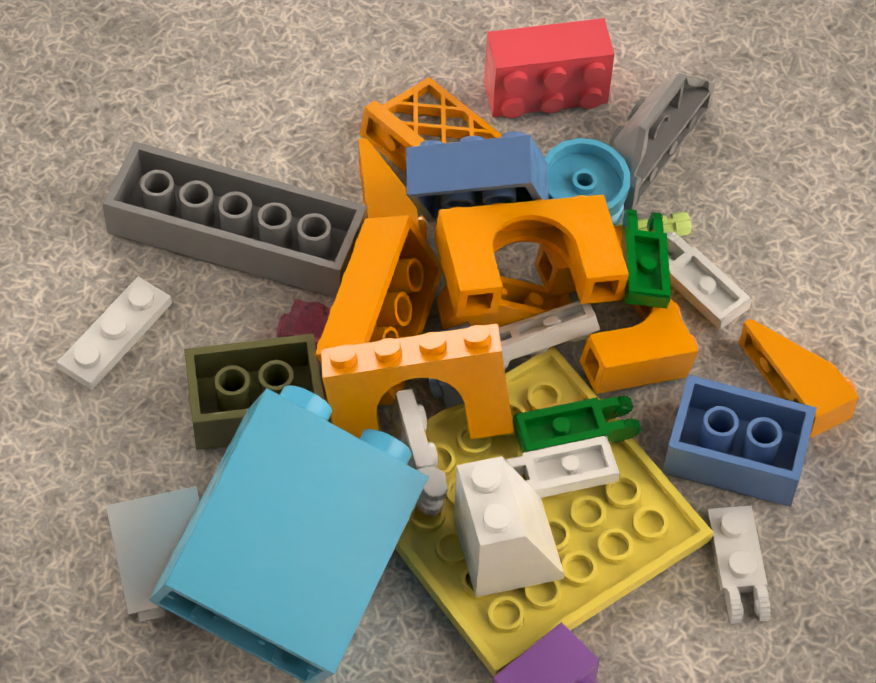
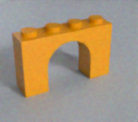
(572, 226)
(631, 356)
(463, 358)

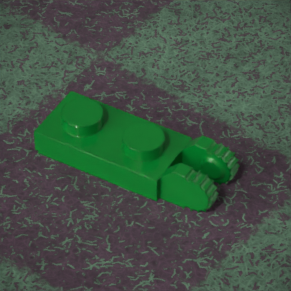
(646, 261)
(575, 423)

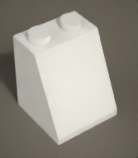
(502, 529)
(144, 541)

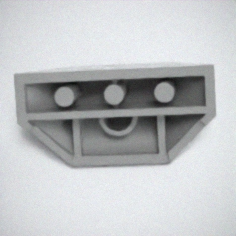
(659, 129)

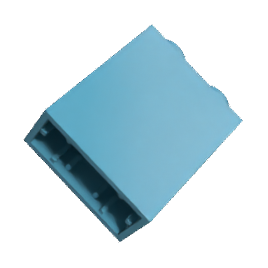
(292, 535)

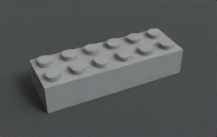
(233, 218)

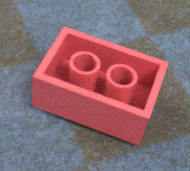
(548, 67)

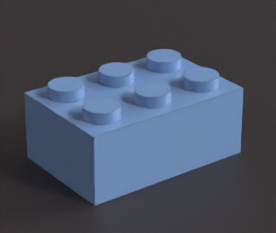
(475, 173)
(739, 440)

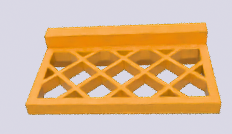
(393, 136)

